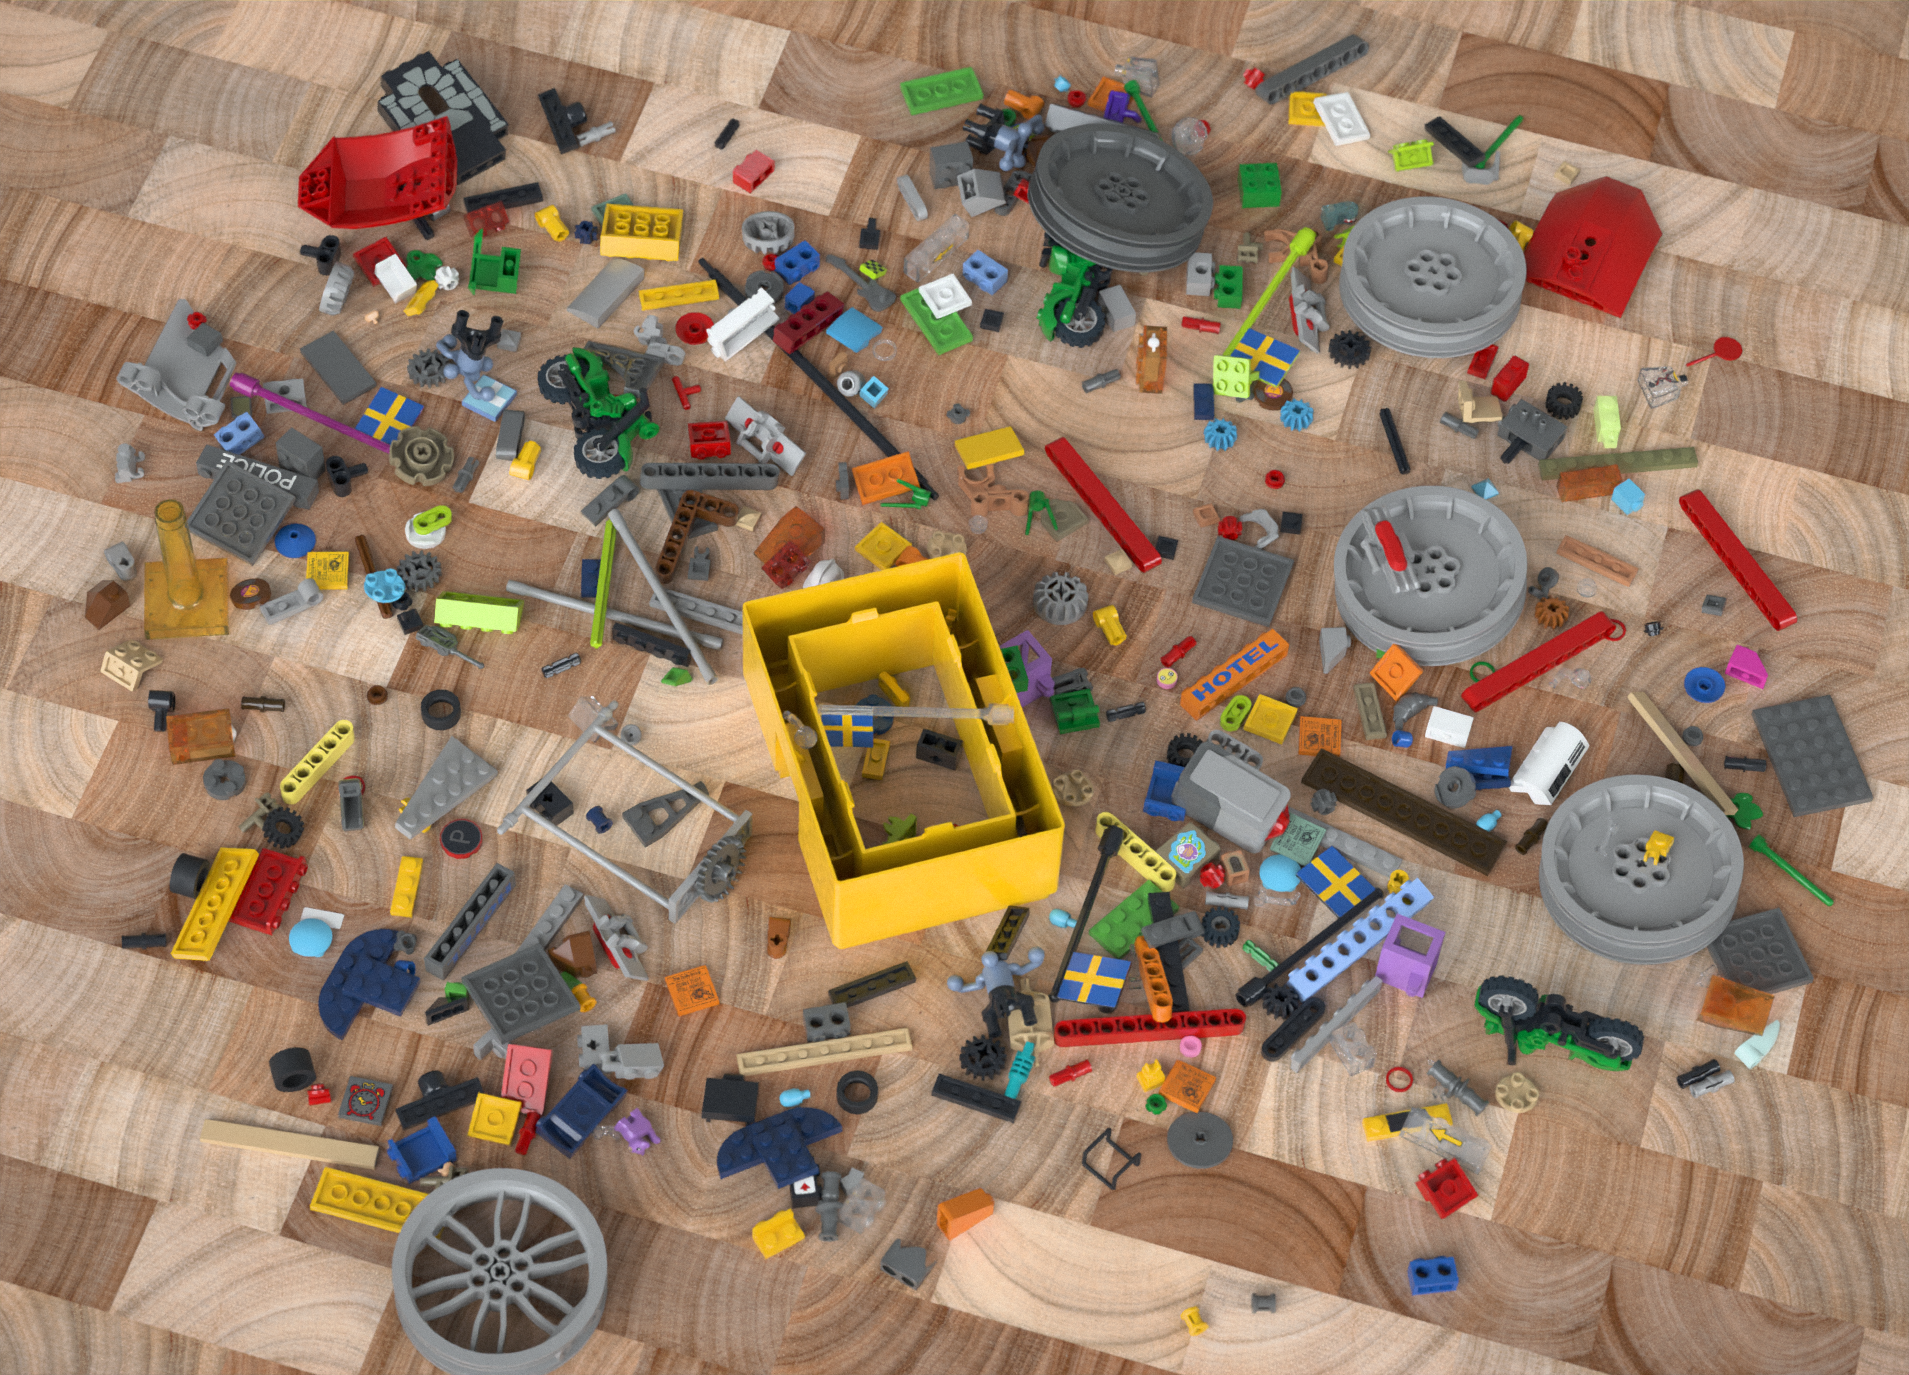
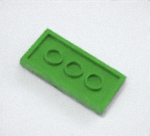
(941, 91)
(942, 333)
(1125, 922)

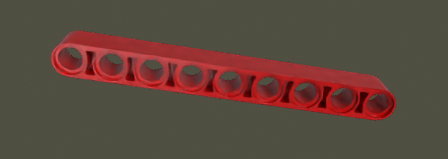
(1103, 505)
(1738, 560)
(1538, 661)
(1141, 1034)

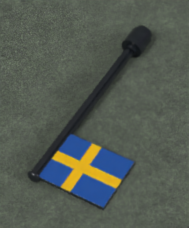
(1341, 891)
(1085, 976)

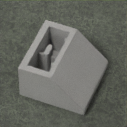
(981, 191)

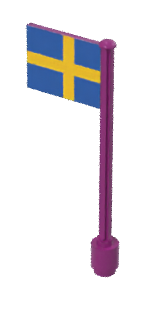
(378, 426)

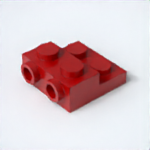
(709, 439)
(1446, 1187)

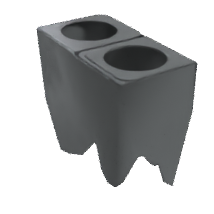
(906, 1264)

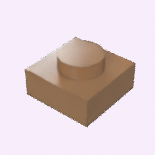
(838, 365)

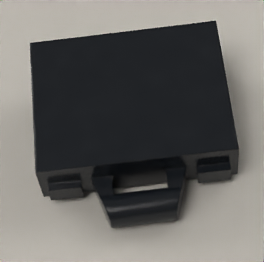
(730, 1099)

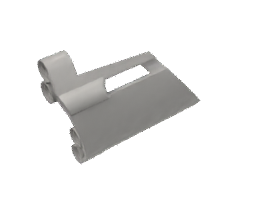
(179, 376)

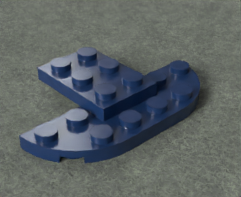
(364, 977)
(779, 1144)

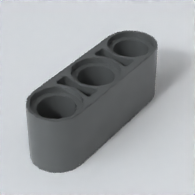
(510, 435)

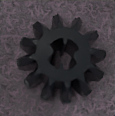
(1280, 1001)

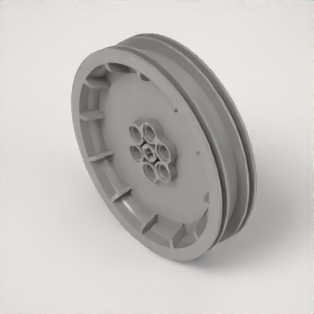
(1432, 277)
(1463, 607)
(1663, 916)

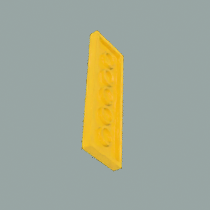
(214, 904)
(365, 1200)

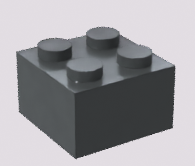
(948, 163)
(300, 454)

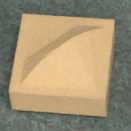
(748, 518)
(1118, 562)

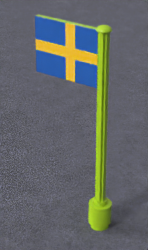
(1266, 354)

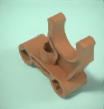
(1317, 267)
(991, 497)

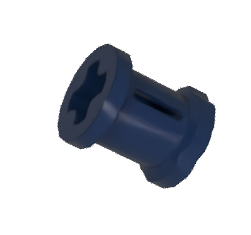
(599, 819)

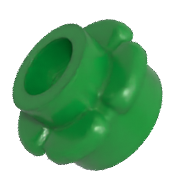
(1156, 1099)

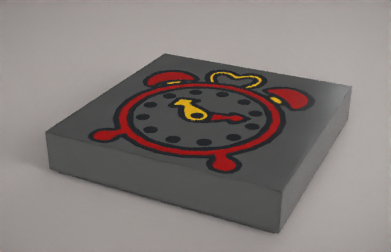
(365, 1101)

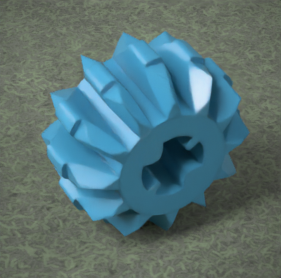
(1296, 415)
(1220, 434)

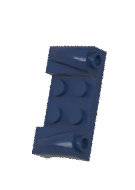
(580, 1111)

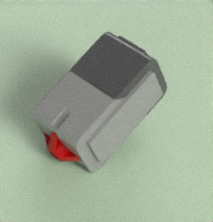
(1231, 794)

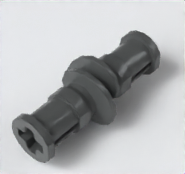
(1458, 1088)
(829, 1206)

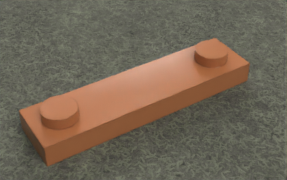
(1597, 561)

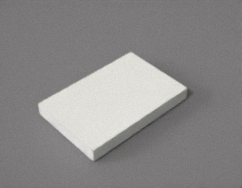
(1341, 118)

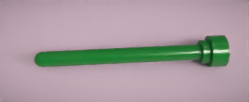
(1133, 89)
(1499, 141)
(1759, 845)

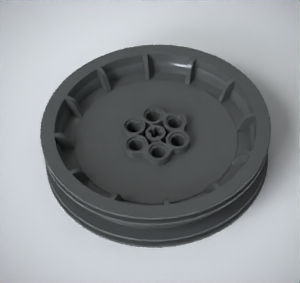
(1120, 198)

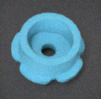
(1062, 84)

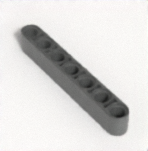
(1312, 69)
(709, 476)

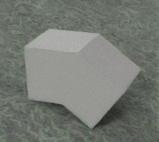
(850, 1181)

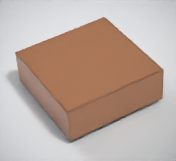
(1206, 515)

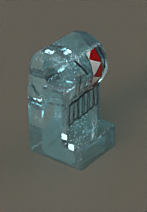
(1339, 214)

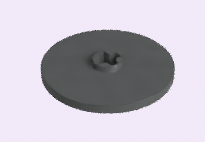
(1200, 1154)

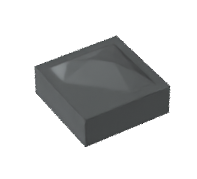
(1714, 605)

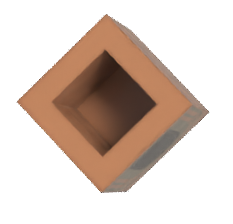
(1235, 867)

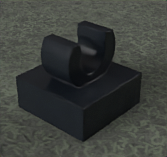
(410, 621)

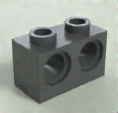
(825, 1017)

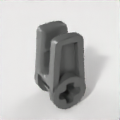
(1072, 681)

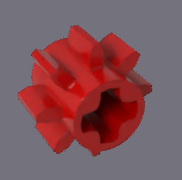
(1253, 77)
(1230, 528)
(1212, 875)

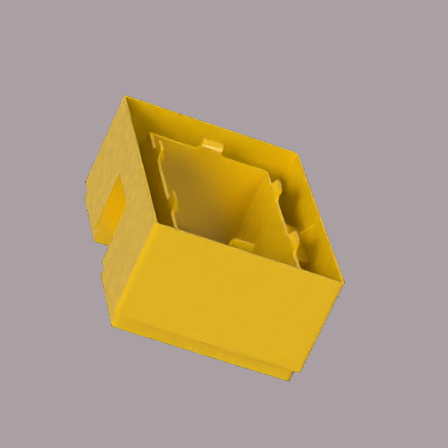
(896, 625)

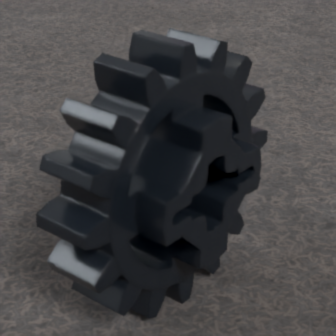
(1349, 349)
(976, 1051)

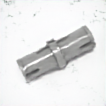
(595, 134)
(1227, 900)
(1712, 1084)

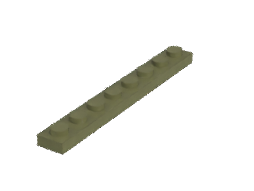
(1627, 462)

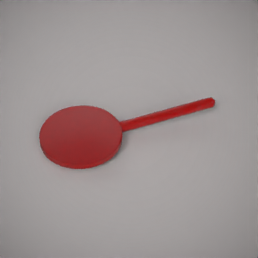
(1725, 348)

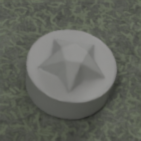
(631, 734)

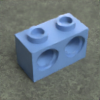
(985, 272)
(241, 438)

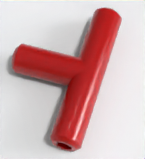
(684, 392)

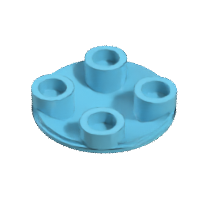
(384, 586)
(1279, 873)
(310, 937)

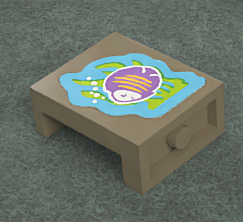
(1188, 852)

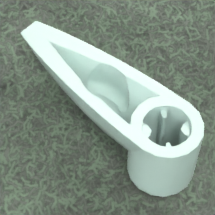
(1756, 1047)

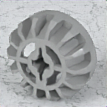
(772, 227)
(336, 289)
(1056, 610)

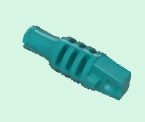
(1020, 1070)

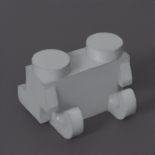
(652, 331)
(127, 464)

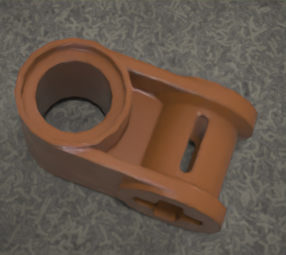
(778, 936)

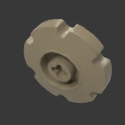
(421, 456)

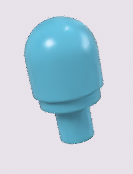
(1488, 821)
(1061, 918)
(793, 1097)

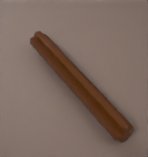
(370, 567)

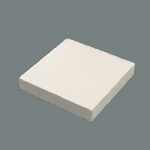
(945, 296)

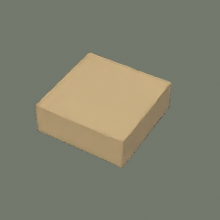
(1567, 173)

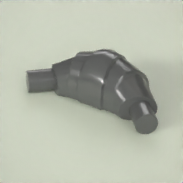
(1409, 706)

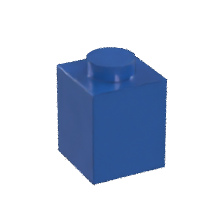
(799, 297)

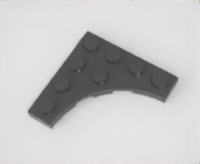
(634, 367)

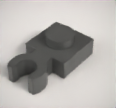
(842, 484)
(699, 566)

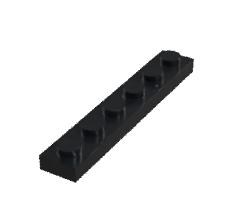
(1161, 909)

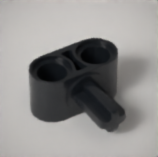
(325, 254)
(341, 476)
(161, 703)

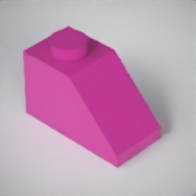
(1747, 667)

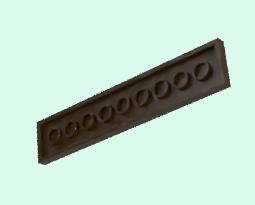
(1405, 812)

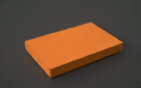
(878, 478)

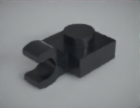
(870, 237)

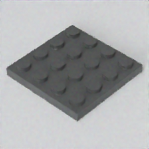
(240, 512)
(1243, 581)
(1760, 953)
(520, 993)

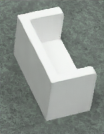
(395, 278)
(1449, 727)

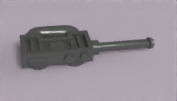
(443, 642)

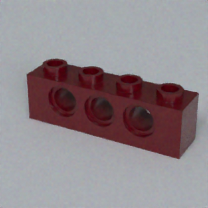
(808, 322)

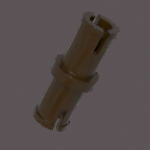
(263, 704)
(1531, 836)

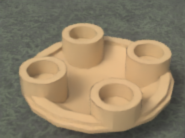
(945, 544)
(1072, 788)
(1516, 1093)

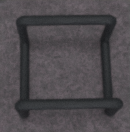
(1135, 1160)

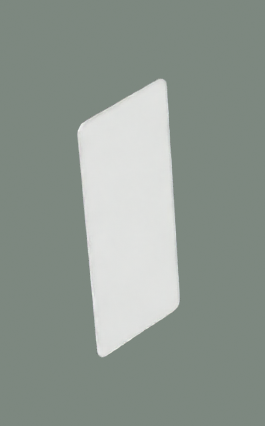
(332, 919)

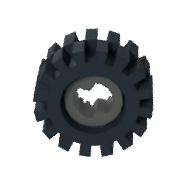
(1223, 935)

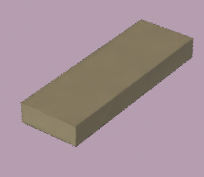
(1370, 711)

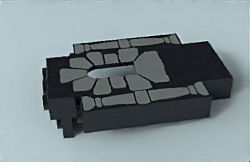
(472, 116)

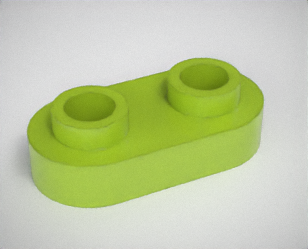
(431, 520)
(1234, 714)

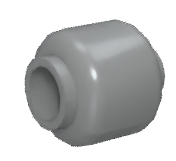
(851, 383)

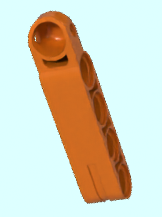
(1154, 980)

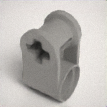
(121, 561)

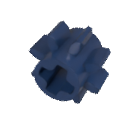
(586, 232)

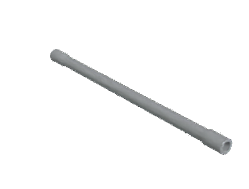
(526, 590)
(704, 667)

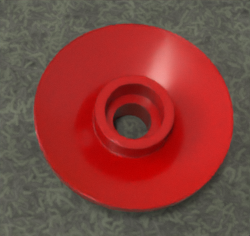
(692, 328)

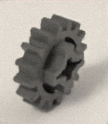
(429, 368)
(419, 571)

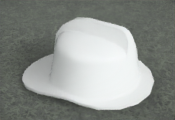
(824, 572)

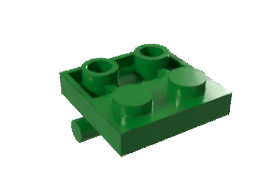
(1075, 711)

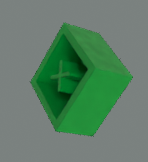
(1259, 185)

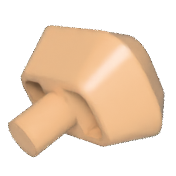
(372, 316)
(445, 1170)

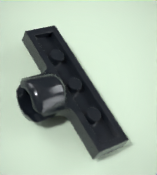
(562, 119)
(437, 1099)

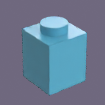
(873, 392)
(1628, 497)

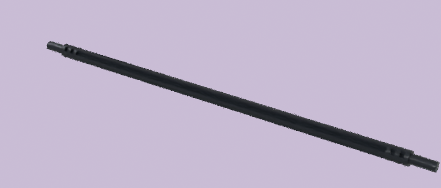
(868, 429)

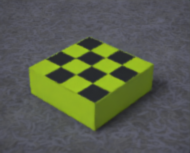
(873, 269)

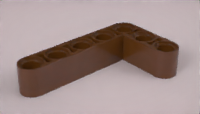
(684, 529)

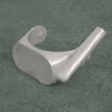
(1482, 176)
(1263, 518)

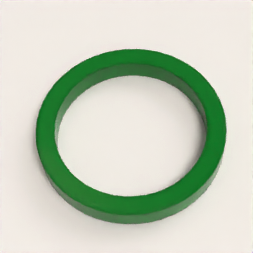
(1478, 664)

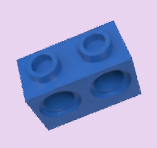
(797, 262)
(1434, 1281)

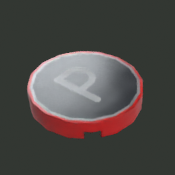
(461, 838)

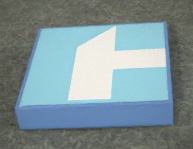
(493, 409)

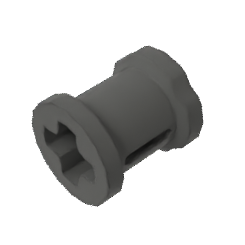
(1263, 1303)

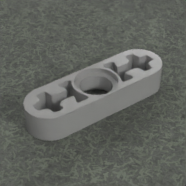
(912, 197)

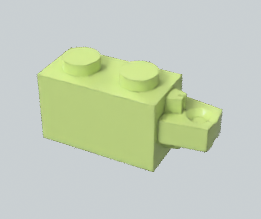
(1607, 420)

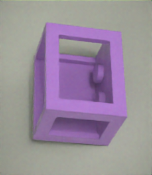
(1038, 671)
(1406, 967)

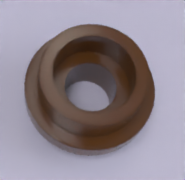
(374, 691)

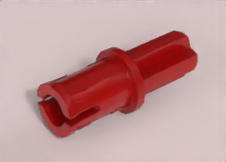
(1201, 324)
(1178, 651)
(1070, 1073)
(527, 1133)

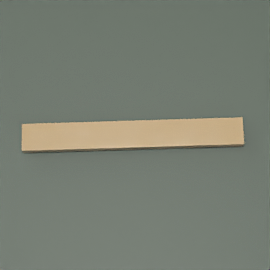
(1681, 752)
(824, 1052)
(289, 1144)

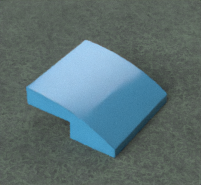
(854, 330)

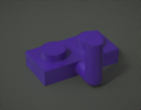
(1117, 108)

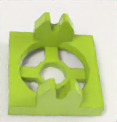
(900, 829)

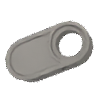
(667, 352)

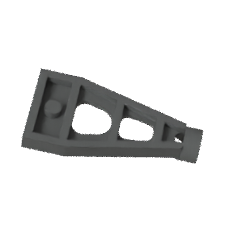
(644, 826)

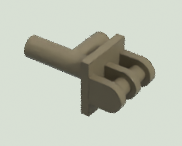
(1248, 251)
(256, 817)
(438, 1181)

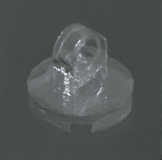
(1189, 136)

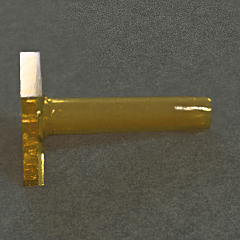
(183, 592)

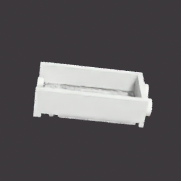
(742, 325)

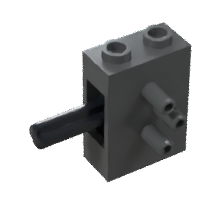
(1530, 431)

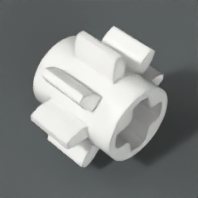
(447, 278)

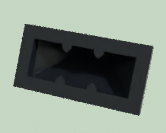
(445, 1008)

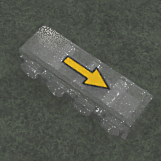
(936, 247)
(1445, 1140)

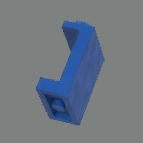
(1158, 798)
(422, 1152)

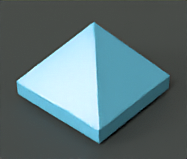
(1485, 489)

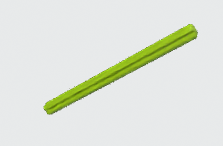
(603, 585)

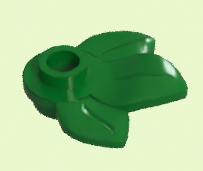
(424, 266)
(1746, 810)

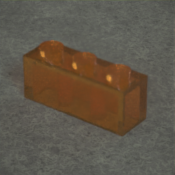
(1588, 483)

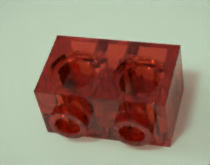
(485, 216)
(783, 560)

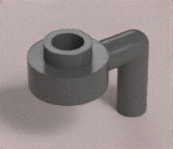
(1548, 579)

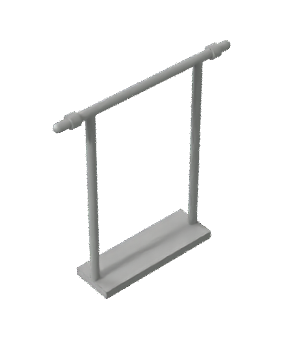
(687, 892)

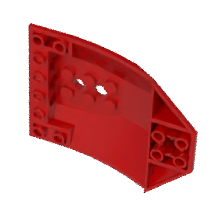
(359, 178)
(1624, 237)

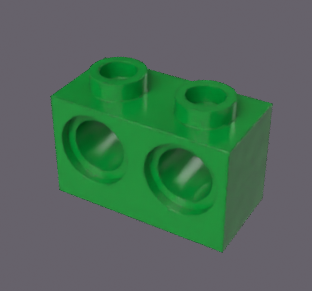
(1229, 286)
(1015, 668)

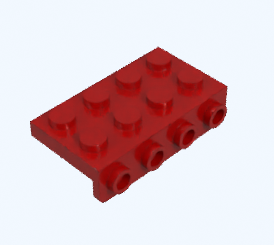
(268, 891)

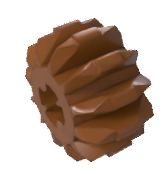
(1551, 612)

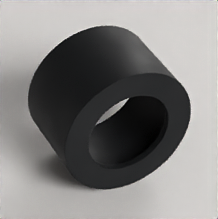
(188, 875)
(292, 1069)

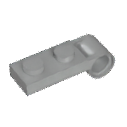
(292, 603)

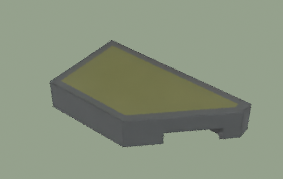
(240, 405)

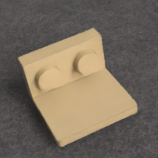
(1477, 408)
(128, 662)

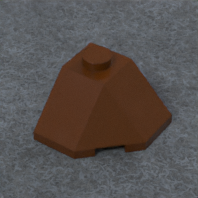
(105, 603)
(575, 955)

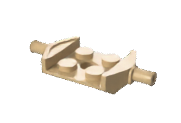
(1039, 1034)

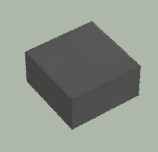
(204, 339)

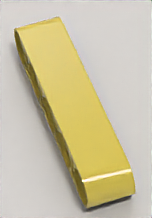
(315, 771)
(1139, 860)

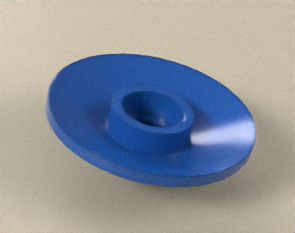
(298, 546)
(1704, 678)

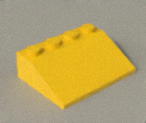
(641, 232)

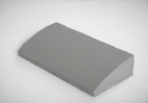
(607, 291)

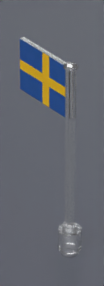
(854, 724)

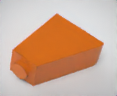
(964, 1212)

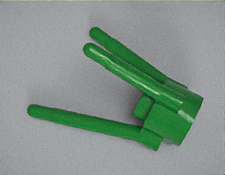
(920, 497)
(1037, 503)

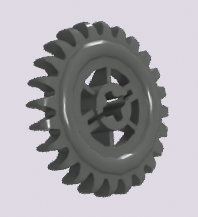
(720, 868)

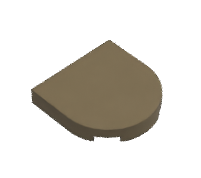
(1067, 516)

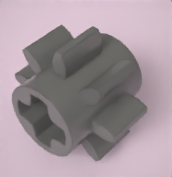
(1323, 802)

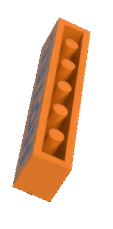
(1234, 674)

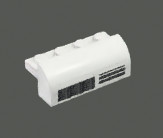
(1550, 763)

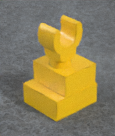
(1151, 1076)

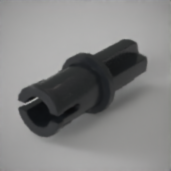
(1745, 764)

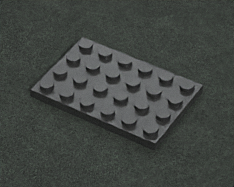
(1812, 756)

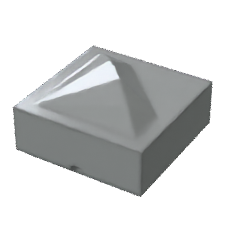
(509, 340)

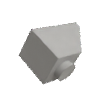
(1333, 646)

